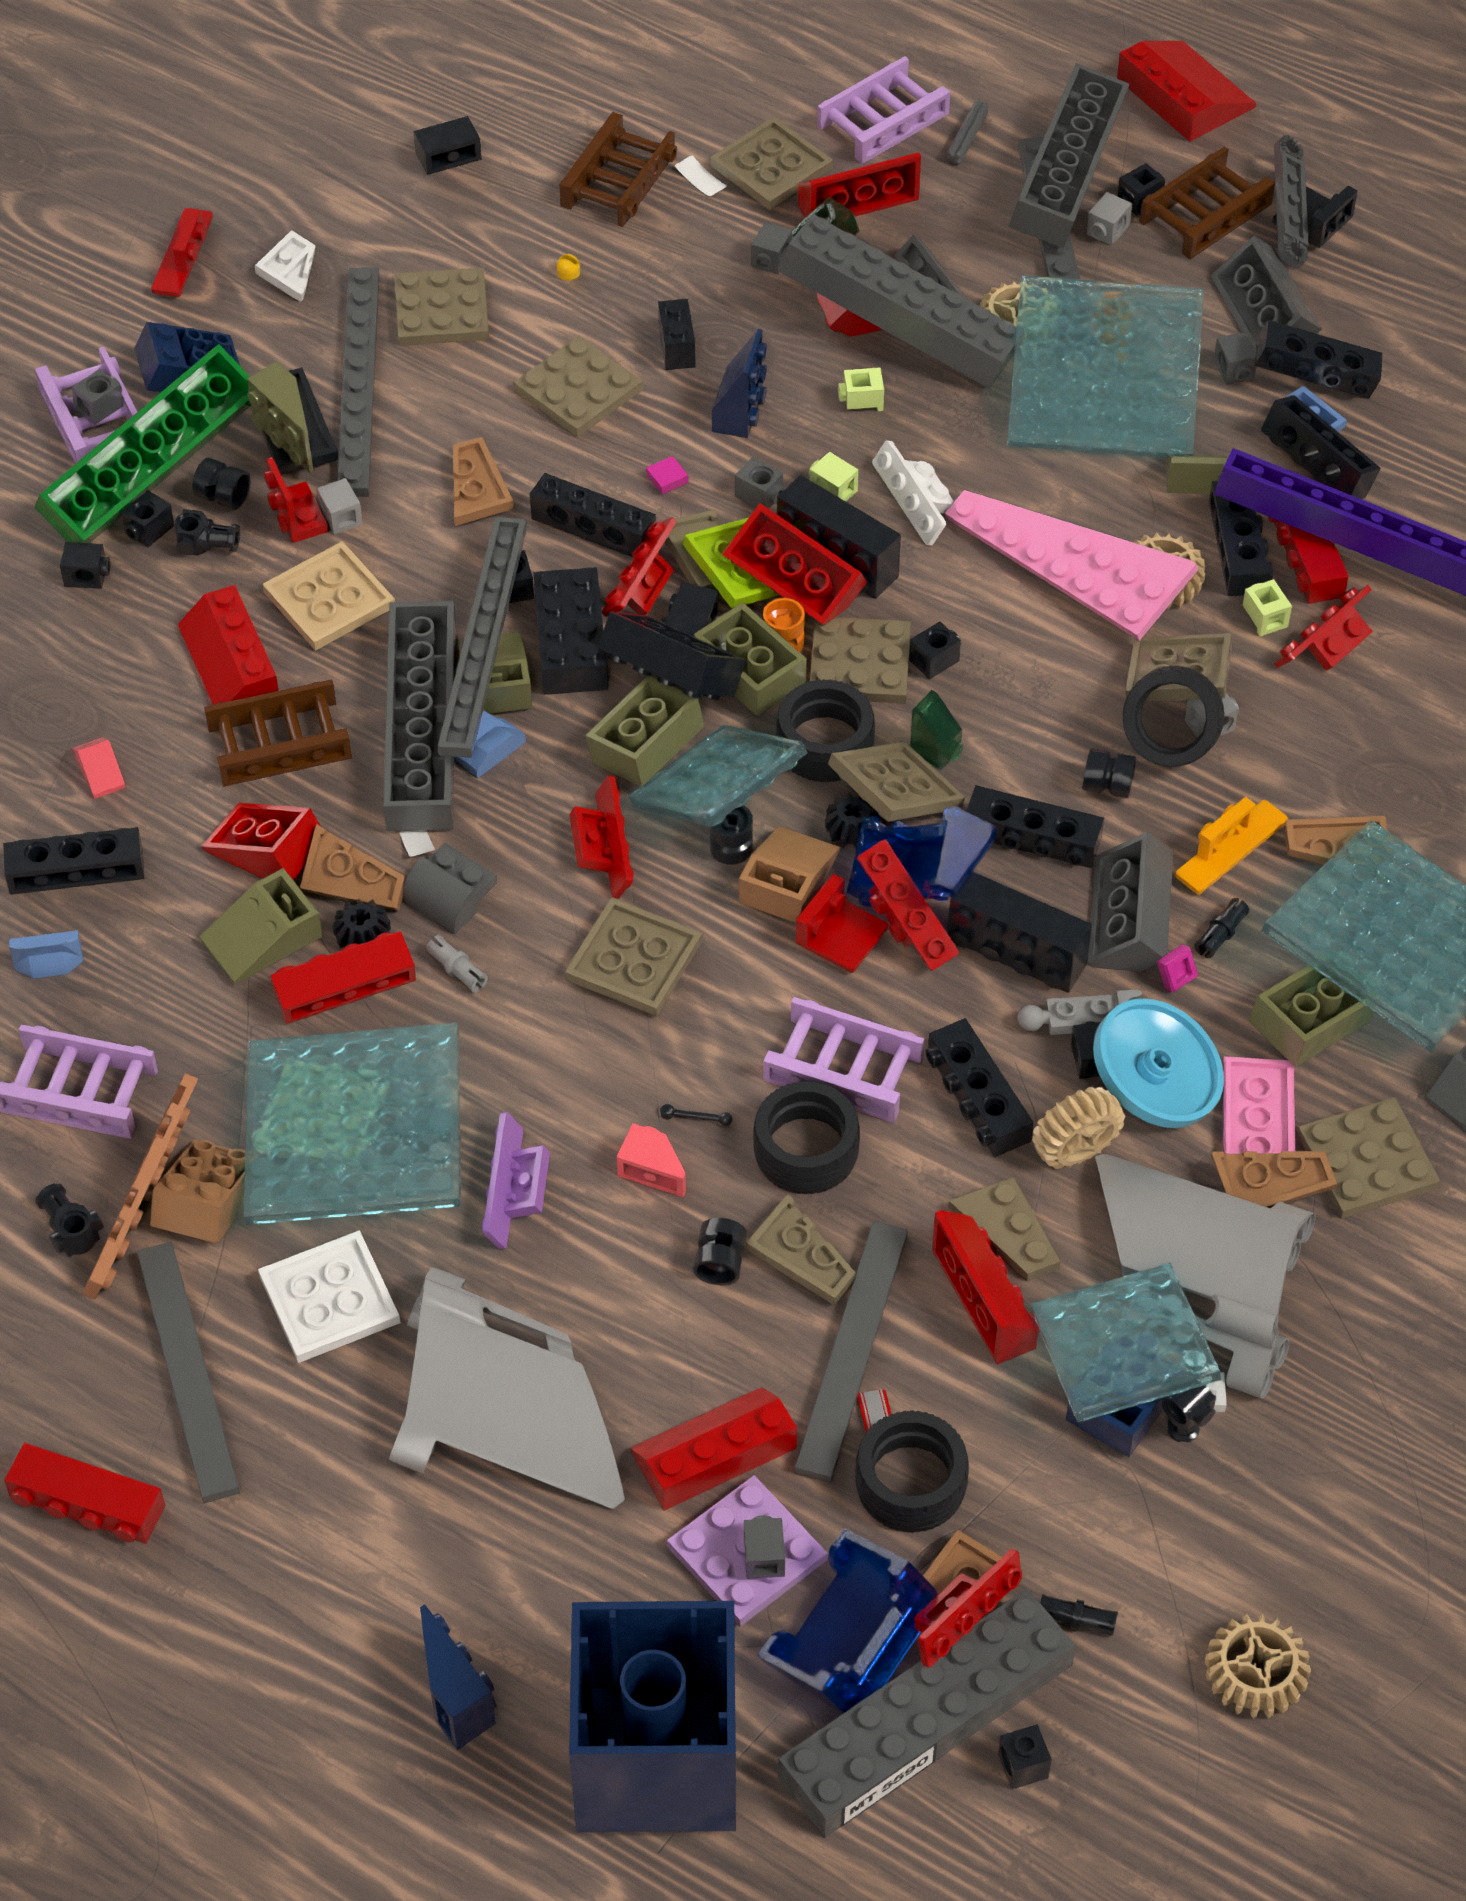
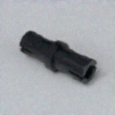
(1222, 927)
(1080, 1615)

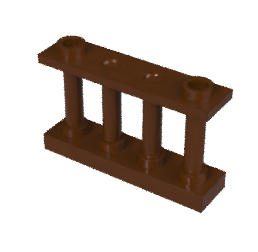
(601, 151)
(1213, 224)
(284, 756)

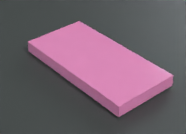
(1258, 1105)

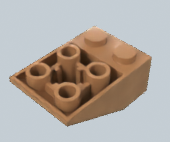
(786, 873)
(200, 1192)

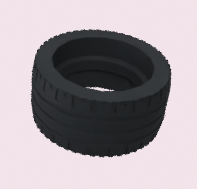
(823, 700)
(1133, 721)
(806, 1101)
(911, 1430)

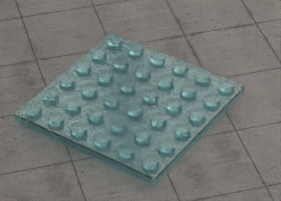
(1106, 367)
(1384, 932)
(352, 1124)

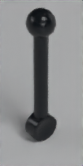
(667, 1112)

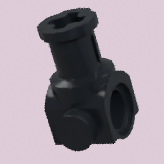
(198, 534)
(67, 1218)
(1188, 1412)

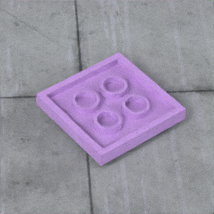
(716, 1552)

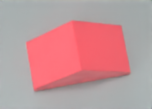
(99, 767)

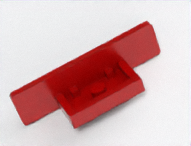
(182, 252)
(646, 574)
(1334, 636)
(601, 838)
(905, 906)
(962, 1606)

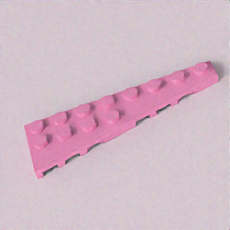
(1102, 572)

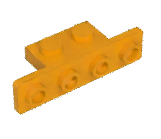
(1229, 841)

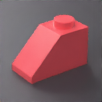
(651, 1161)

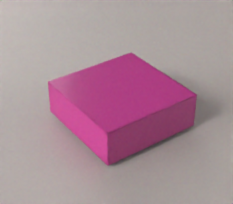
(667, 475)
(1177, 968)

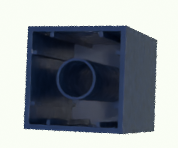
(653, 1716)

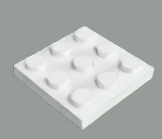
(329, 1296)

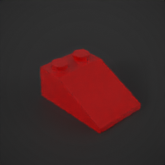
(264, 838)

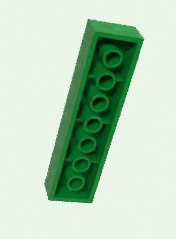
(146, 448)

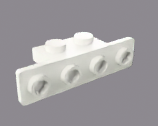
(915, 489)

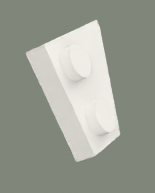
(288, 265)

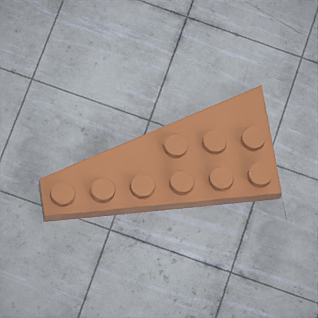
(142, 1187)

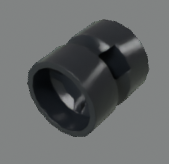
(221, 483)
(1109, 773)
(733, 838)
(720, 1251)

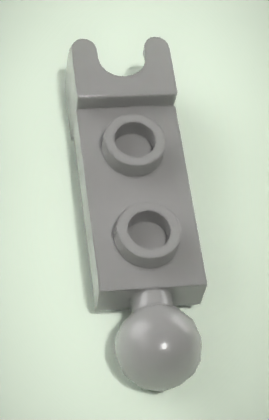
(1070, 1011)

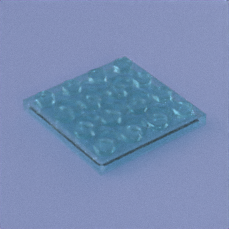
(718, 775)
(1125, 1342)

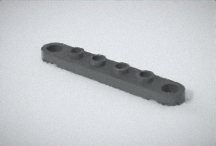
(1291, 202)

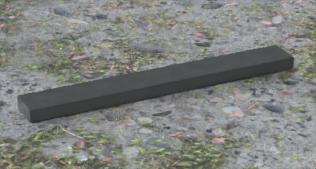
(851, 1352)
(188, 1373)

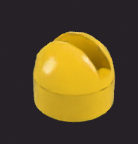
(568, 267)

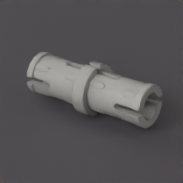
(456, 963)

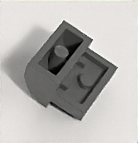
(447, 887)

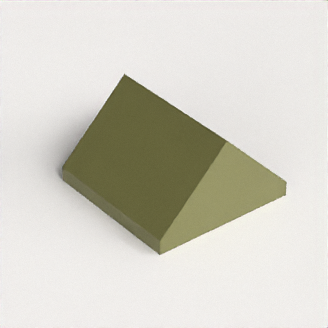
(1193, 473)

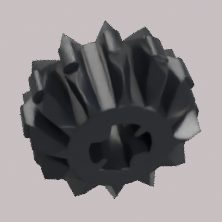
(846, 818)
(360, 923)

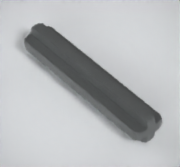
(967, 132)

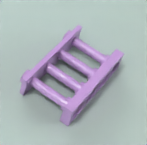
(890, 130)
(62, 407)
(866, 1097)
(81, 1110)

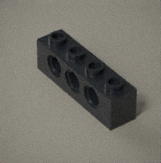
(1318, 359)
(1319, 447)
(589, 514)
(1239, 544)
(1039, 826)
(73, 860)
(961, 1044)

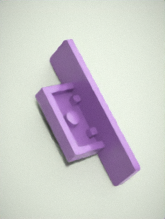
(515, 1181)

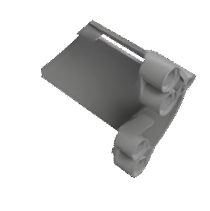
(1218, 1251)
(502, 1395)

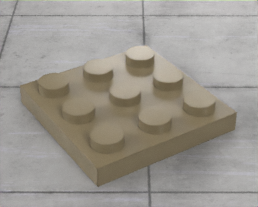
(771, 162)
(441, 306)
(578, 386)
(1204, 653)
(864, 655)
(895, 781)
(634, 956)
(1371, 1157)

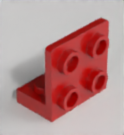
(295, 506)
(838, 928)

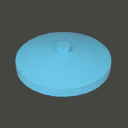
(1158, 1063)

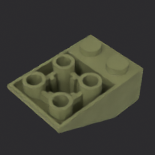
(280, 412)
(510, 678)
(262, 927)

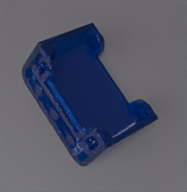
(934, 855)
(856, 1627)

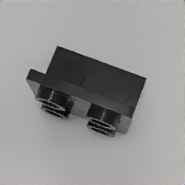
(1327, 215)

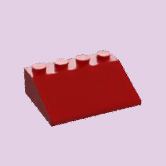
(1181, 86)

